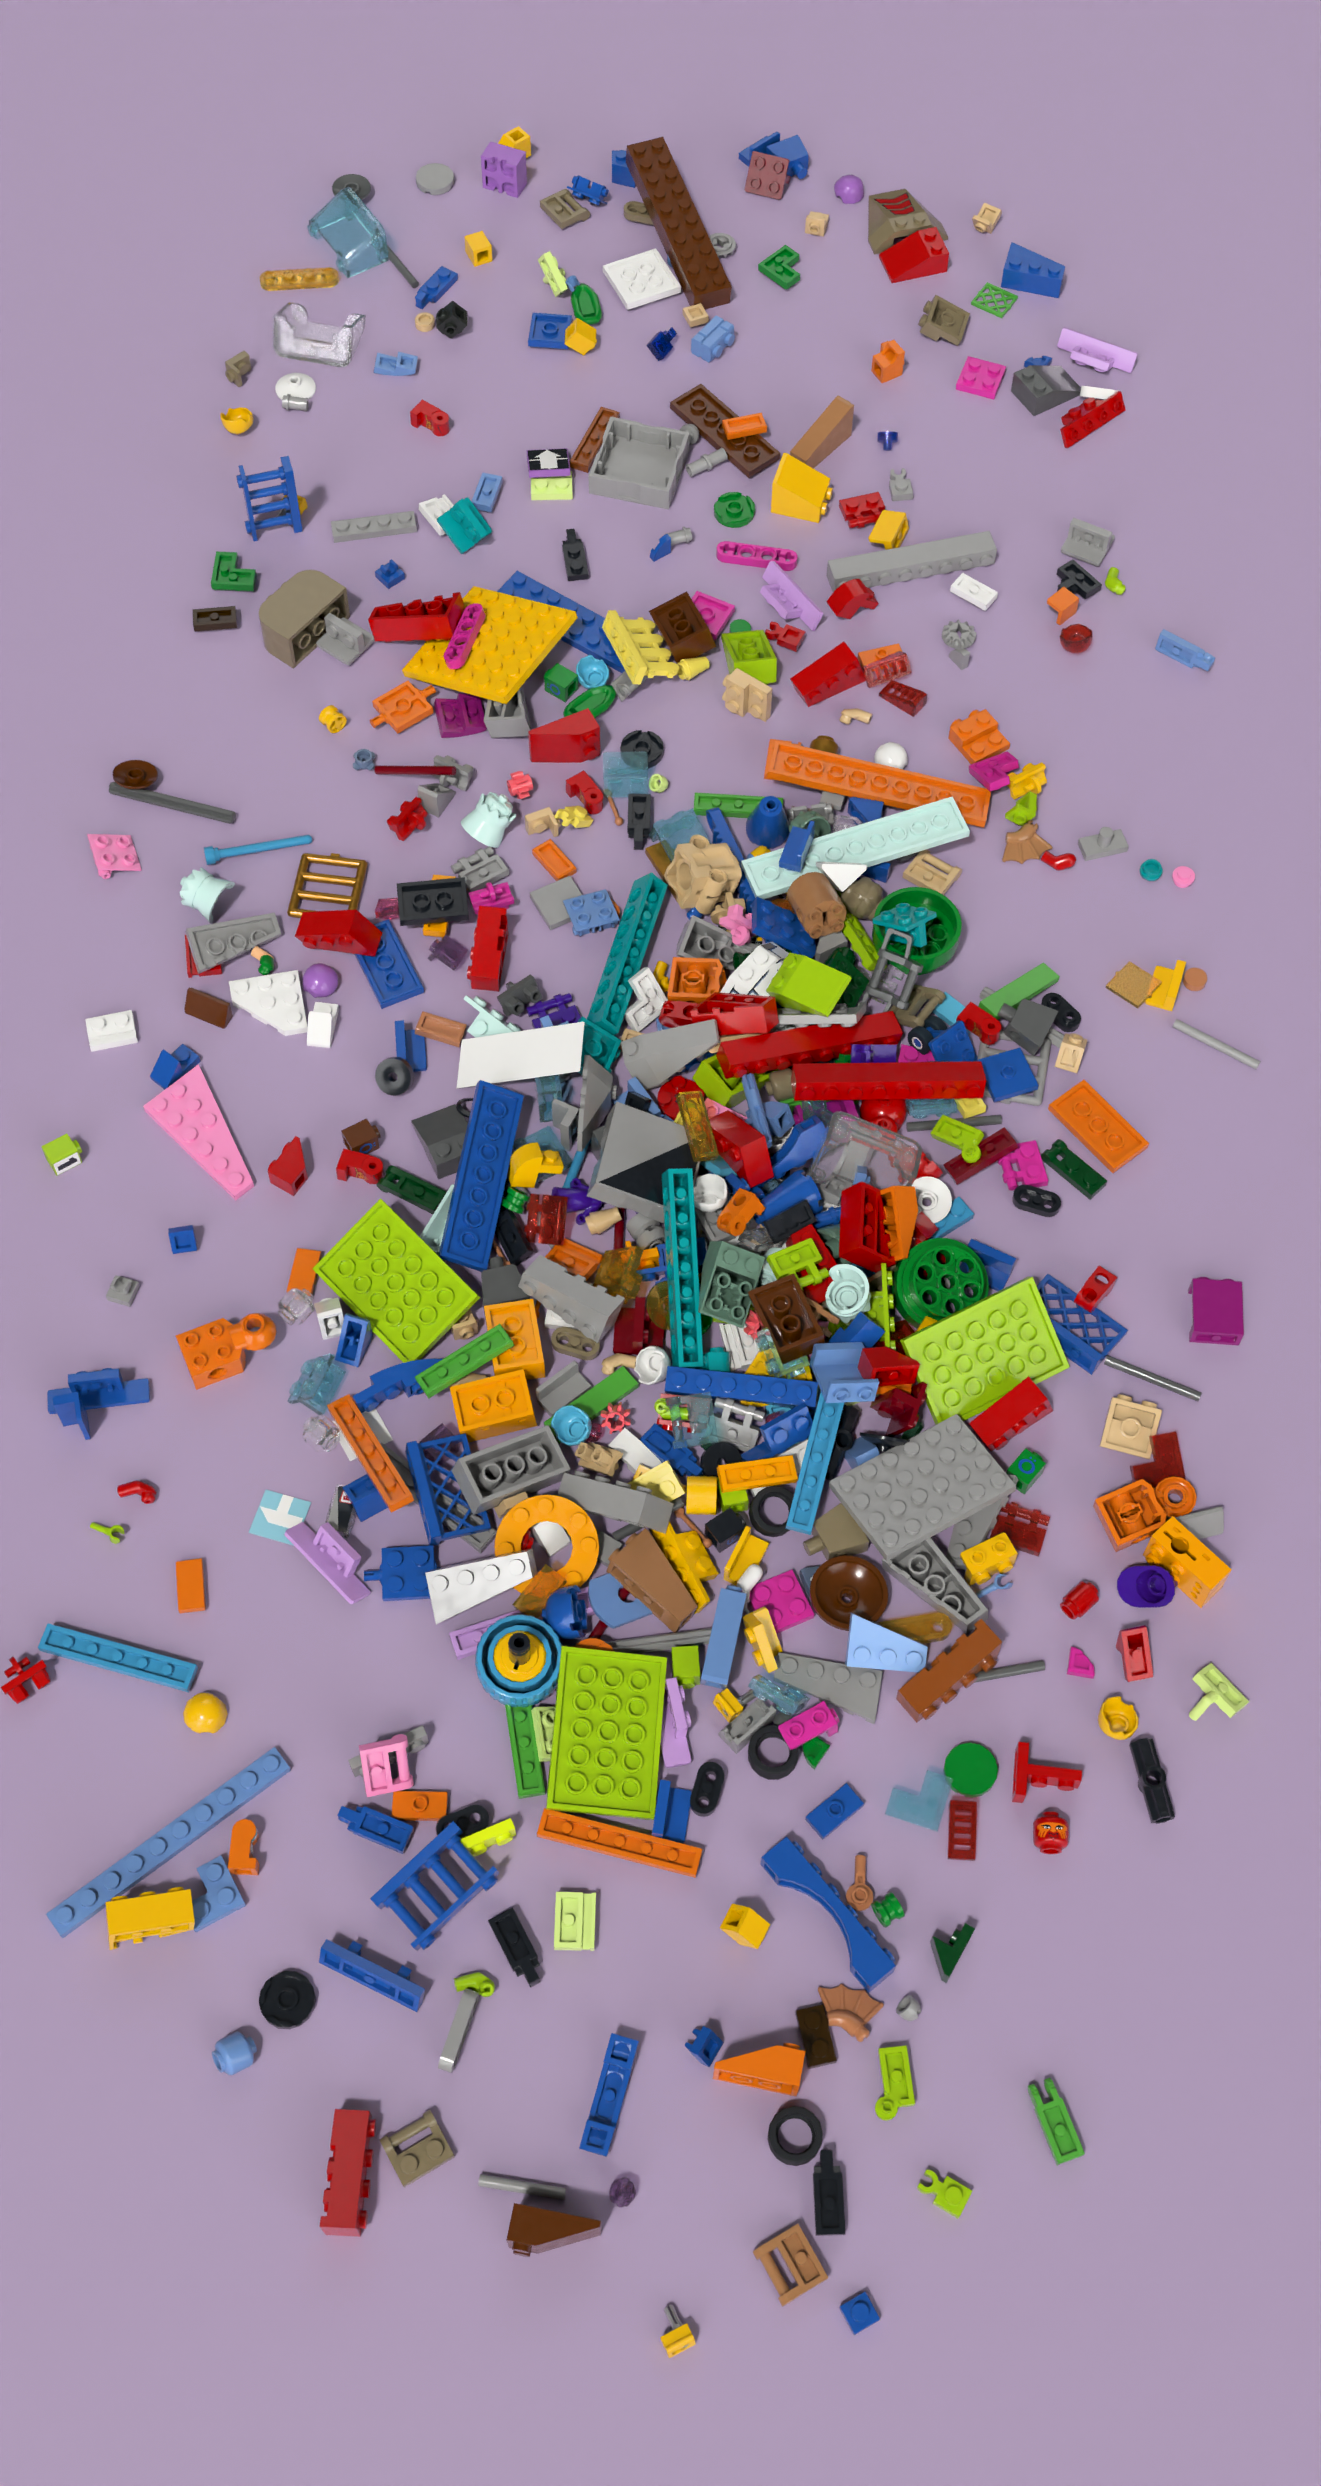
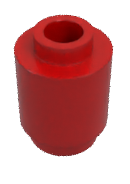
(1079, 1600)

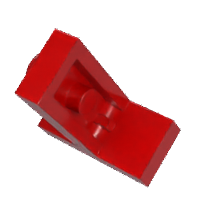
(1039, 1775)

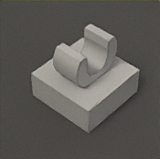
(122, 1291)

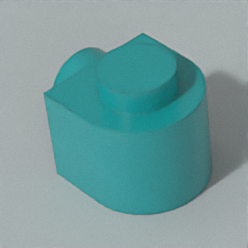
(717, 1360)

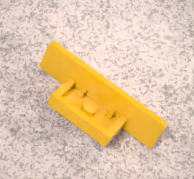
(688, 1560)

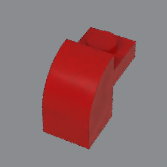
(850, 598)

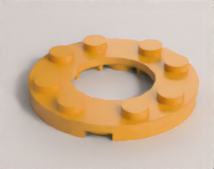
(556, 1510)

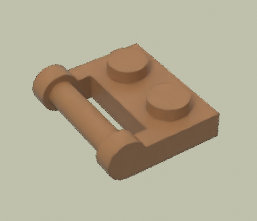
(798, 2258)

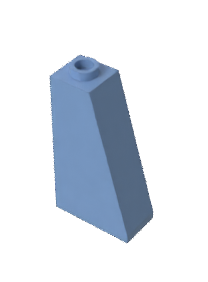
(723, 1637)

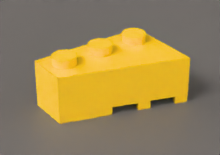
(149, 1915)

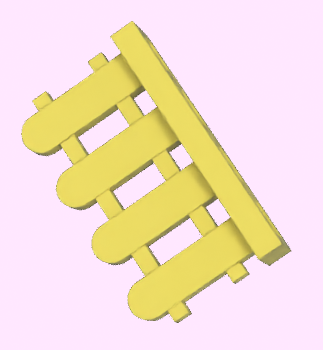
(627, 644)

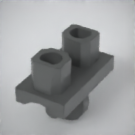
(519, 995)

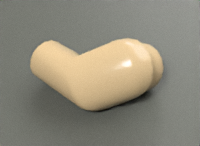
(857, 714)
(617, 1360)

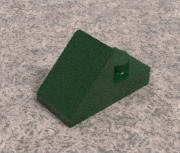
(947, 1956)

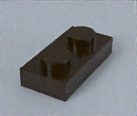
(214, 618)
(815, 2036)

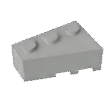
(508, 718)

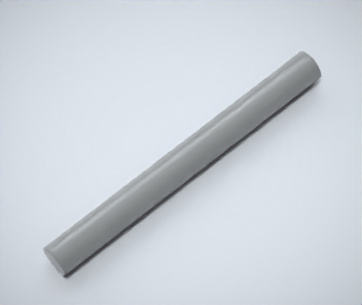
(1216, 1044)

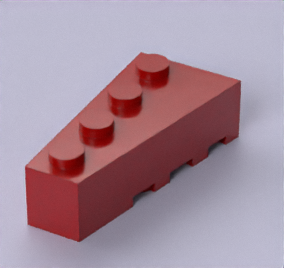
(417, 619)
(348, 2173)

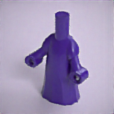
(578, 1199)

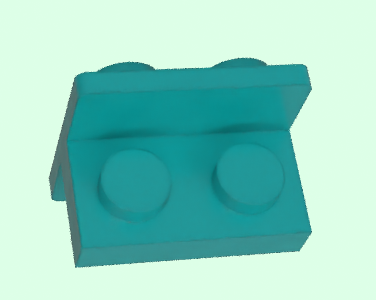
(464, 525)
(906, 919)

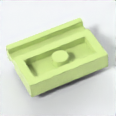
(552, 488)
(575, 1921)

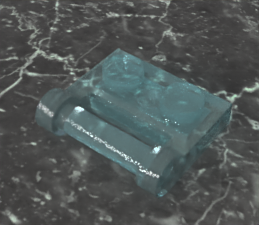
(547, 1141)
(700, 1418)

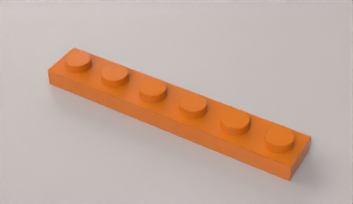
(370, 1453)
(619, 1842)

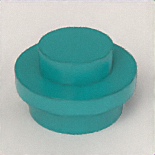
(1151, 870)

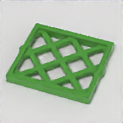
(998, 313)

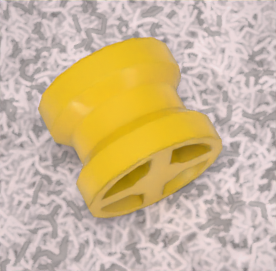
(332, 718)

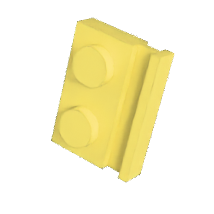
(662, 1482)

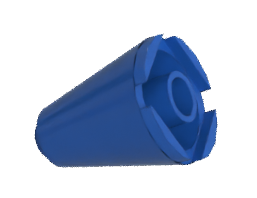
(768, 823)
(788, 1193)

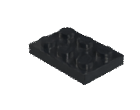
(432, 901)

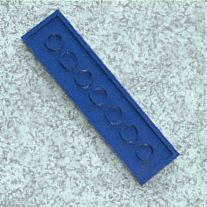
(584, 634)
(481, 1176)

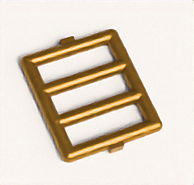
(333, 859)

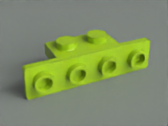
(880, 1304)

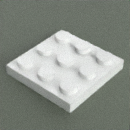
(641, 279)

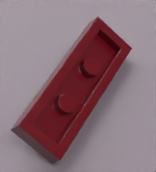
(991, 1150)

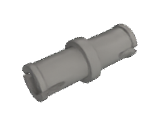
(706, 462)

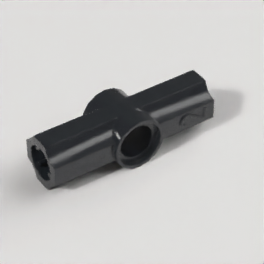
(843, 1439)
(1155, 1796)

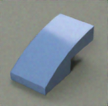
(401, 365)

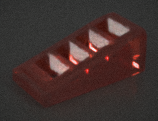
(899, 664)
(911, 707)
(967, 1807)

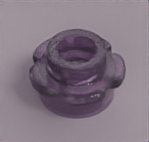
(622, 2192)

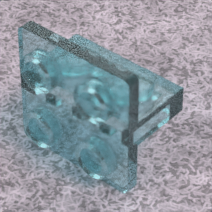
(625, 773)
(317, 1383)

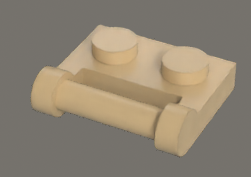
(927, 876)

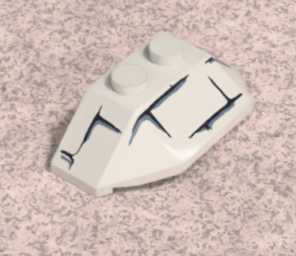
(756, 971)

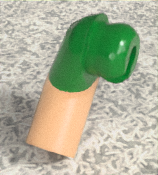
(266, 960)

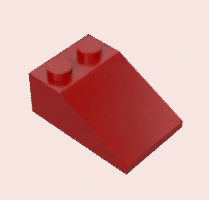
(916, 256)
(566, 739)

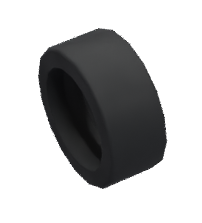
(754, 1515)
(765, 1771)
(816, 2130)

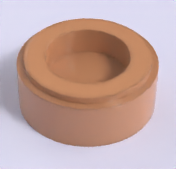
(1195, 979)

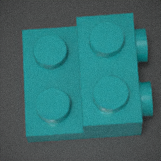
(599, 1045)

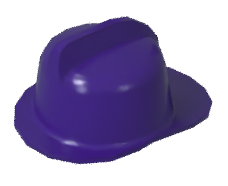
(1146, 1586)

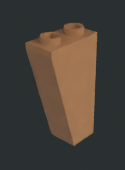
(826, 433)
(652, 1580)

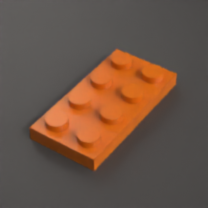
(1098, 1126)

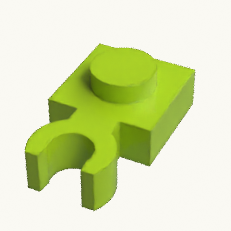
(950, 2194)

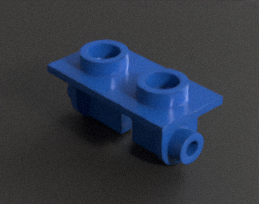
(581, 188)

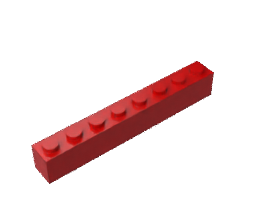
(804, 1045)
(887, 1080)

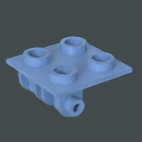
(590, 912)

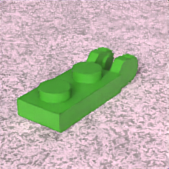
(1056, 2124)

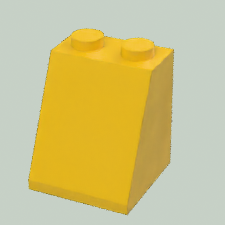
(799, 490)

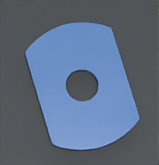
(609, 1607)

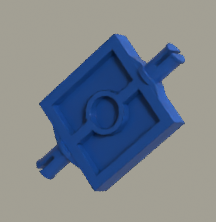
(404, 1572)

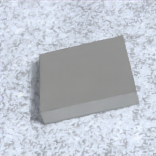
(550, 901)

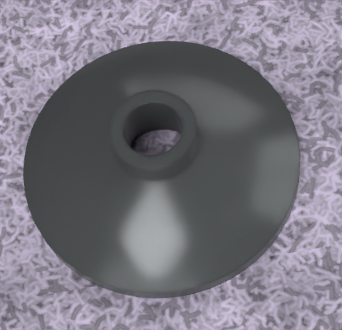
(357, 183)

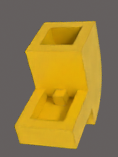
(529, 1162)

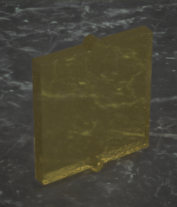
(1133, 984)

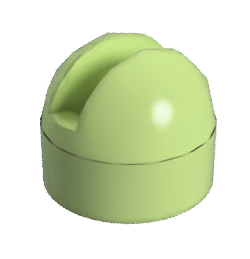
(656, 786)

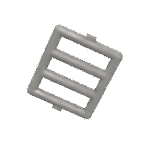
(1041, 1062)

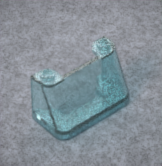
(351, 233)

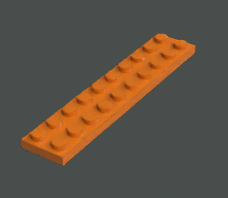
(873, 781)

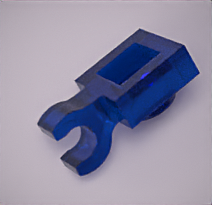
(660, 343)

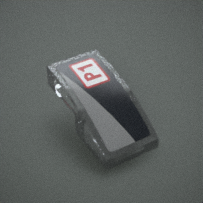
(341, 1512)

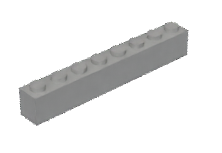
(914, 561)

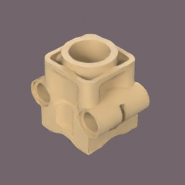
(702, 873)

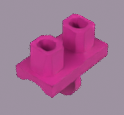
(491, 896)

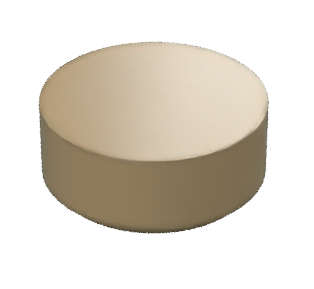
(424, 322)

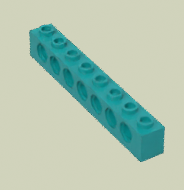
(627, 953)
(682, 1268)

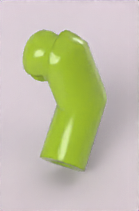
(1113, 583)
(664, 1412)
(476, 1982)

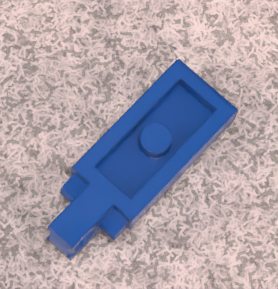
(435, 287)
(660, 1444)
(377, 1827)

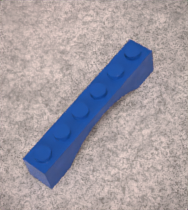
(796, 1150)
(743, 1387)
(790, 1869)

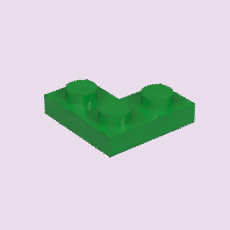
(779, 269)
(228, 577)

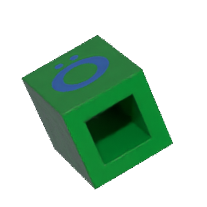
(560, 682)
(1027, 1468)

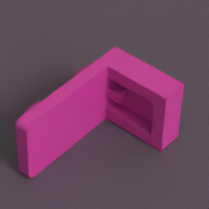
(809, 1725)

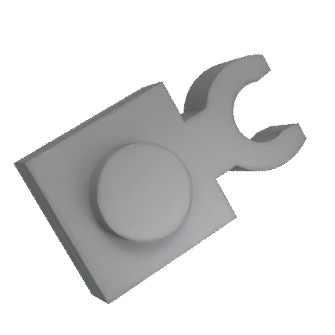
(900, 487)

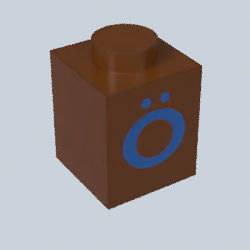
(361, 1137)

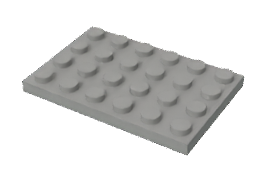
(922, 1487)

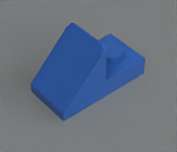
(173, 1066)

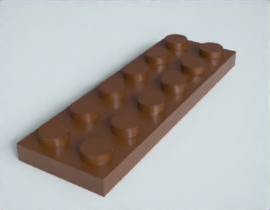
(706, 412)

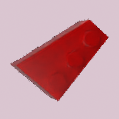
(828, 675)
(339, 931)
(489, 948)
(738, 1013)
(742, 1148)
(862, 1228)
(818, 1291)
(1011, 1415)

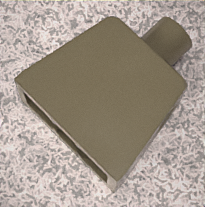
(836, 1535)

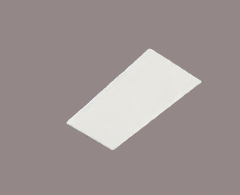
(521, 1055)

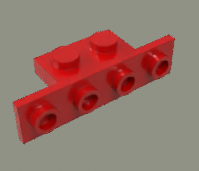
(1090, 416)

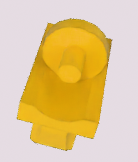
(1028, 780)

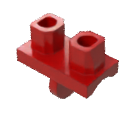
(411, 817)
(36, 1673)

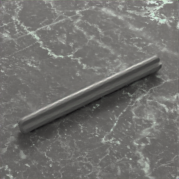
(173, 803)

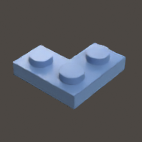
(221, 1895)

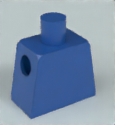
(795, 151)

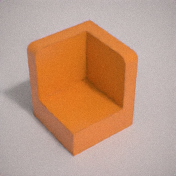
(1064, 603)

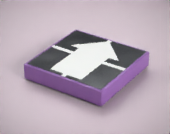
(548, 463)

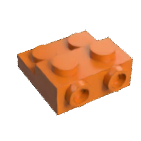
(978, 736)

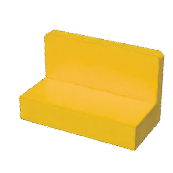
(890, 529)
(1166, 993)
(746, 1552)

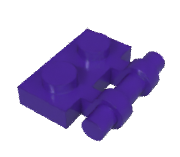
(562, 1015)

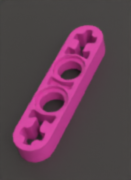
(756, 558)
(468, 636)

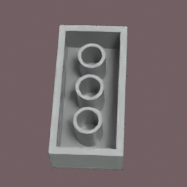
(510, 1468)

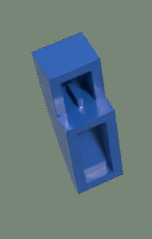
(860, 1330)

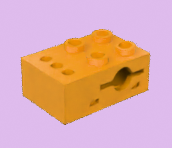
(521, 1325)
(493, 1406)
(1188, 1560)

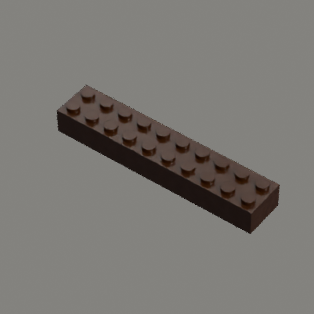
(678, 223)

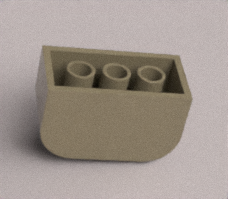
(296, 613)

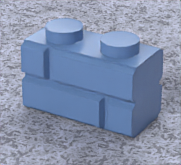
(712, 339)

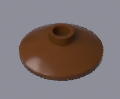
(135, 774)

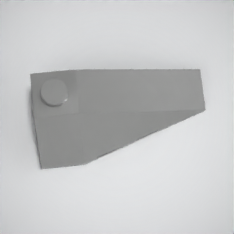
(662, 1053)
(595, 1101)

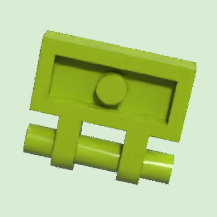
(797, 1258)

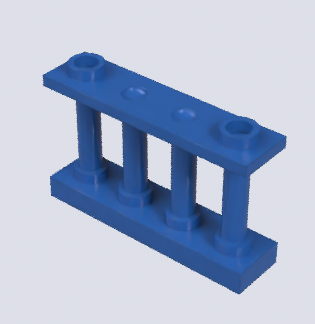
(289, 503)
(409, 1878)

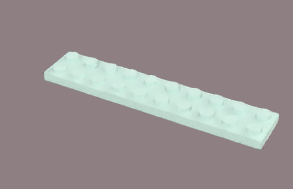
(864, 844)

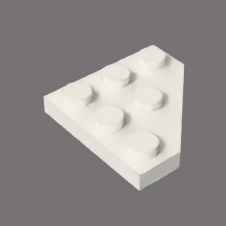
(272, 1000)

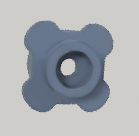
(363, 759)

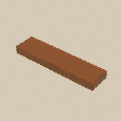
(592, 440)

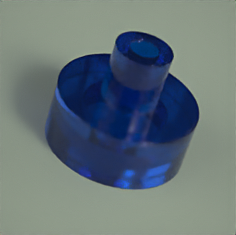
(887, 439)

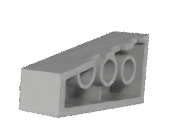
(938, 1583)

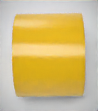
(701, 1495)

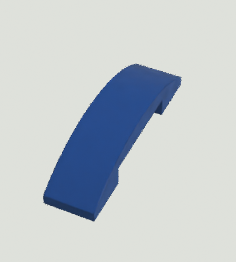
(609, 2095)

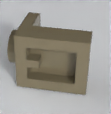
(237, 367)

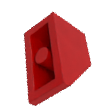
(887, 1366)

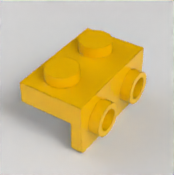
(988, 1559)
(763, 1637)

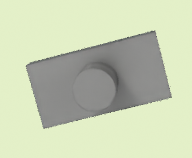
(1103, 844)

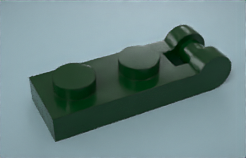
(1074, 1169)
(411, 1189)

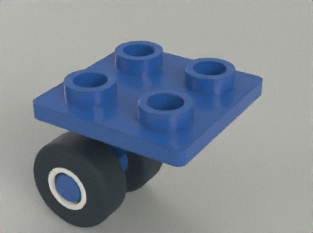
(943, 1042)

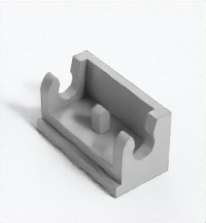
(740, 1730)

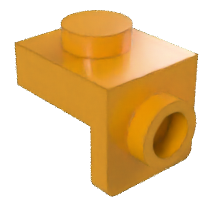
(648, 1259)

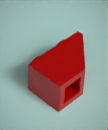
(289, 1169)

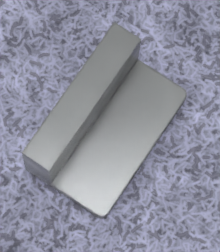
(566, 1119)
(562, 1389)

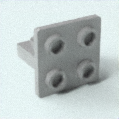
(1087, 542)
(344, 639)

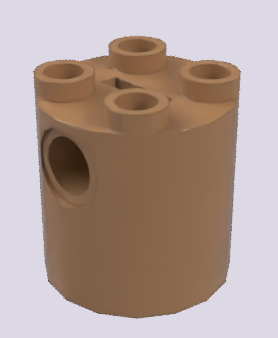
(816, 904)

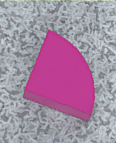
(1079, 1664)

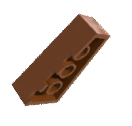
(950, 1672)

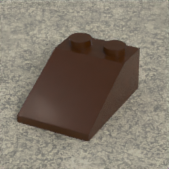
(682, 628)
(788, 1317)
(543, 2230)

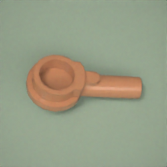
(859, 1895)

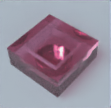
(387, 908)

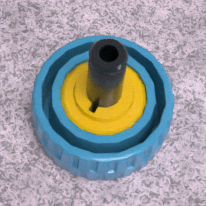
(518, 1660)

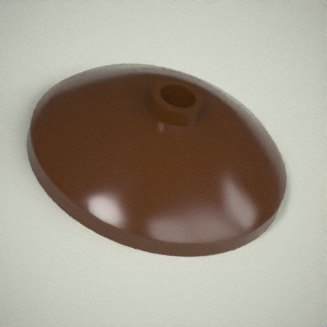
(852, 1579)

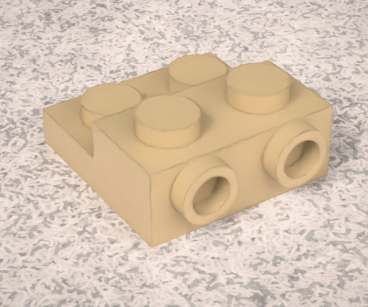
(747, 695)
(1129, 1426)

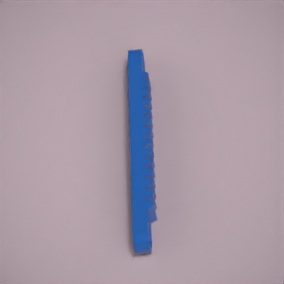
(722, 834)

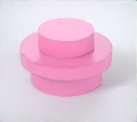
(1183, 876)

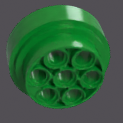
(944, 927)
(909, 1287)

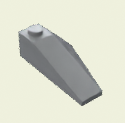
(706, 940)

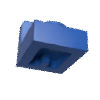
(735, 1183)

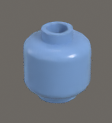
(234, 2053)

